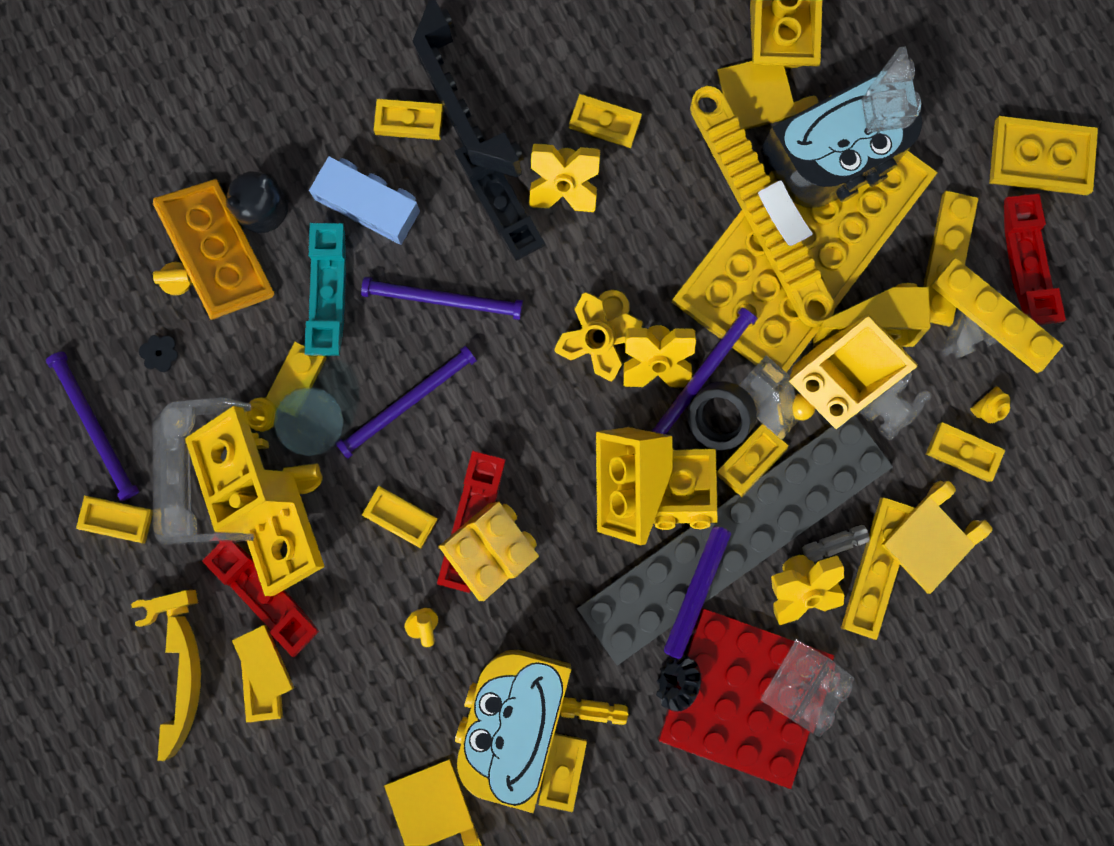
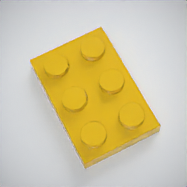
(1043, 155)

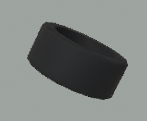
(707, 434)

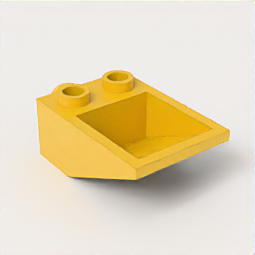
(848, 372)

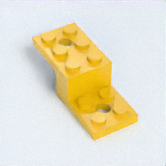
(254, 501)

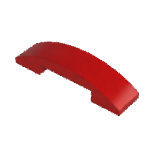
(1029, 261)
(479, 489)
(279, 612)

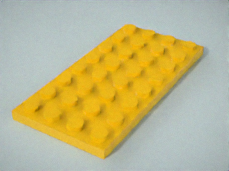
(841, 244)

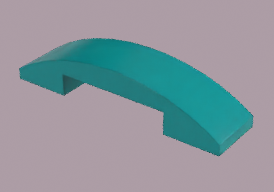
(327, 289)

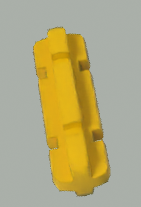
(594, 711)

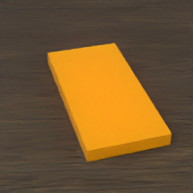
(213, 248)

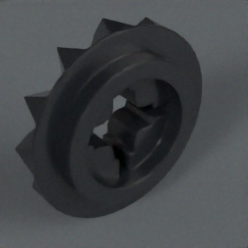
(689, 680)

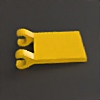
(760, 94)
(930, 542)
(431, 807)

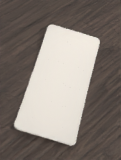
(784, 213)

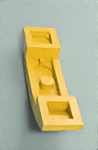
(182, 641)

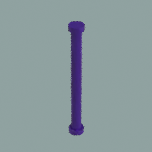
(441, 298)
(705, 371)
(406, 402)
(125, 488)

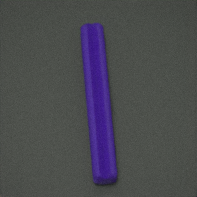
(697, 592)

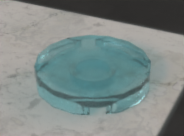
(308, 421)

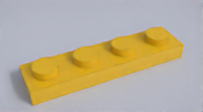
(949, 241)
(996, 315)
(875, 573)

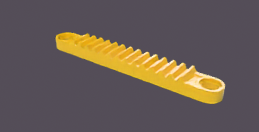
(746, 178)

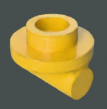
(173, 278)
(992, 406)
(306, 477)
(421, 625)

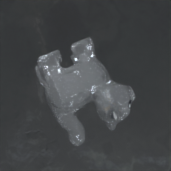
(894, 409)

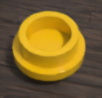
(261, 415)

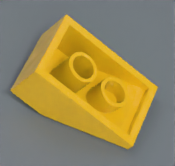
(786, 32)
(899, 311)
(631, 481)

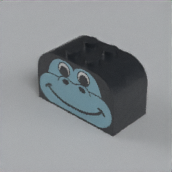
(829, 153)

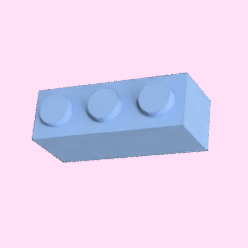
(365, 199)

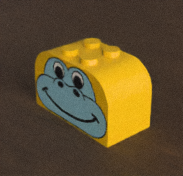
(511, 727)

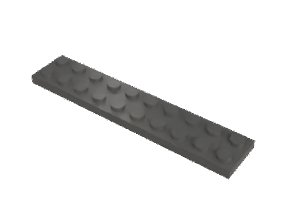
(760, 523)

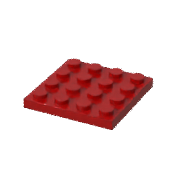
(728, 717)

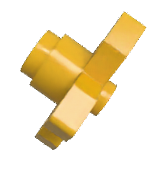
(564, 175)
(580, 342)
(658, 354)
(807, 586)

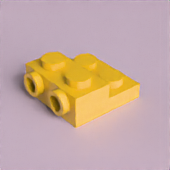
(690, 491)
(490, 549)

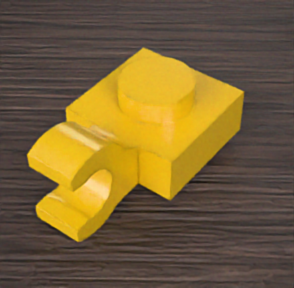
(174, 604)

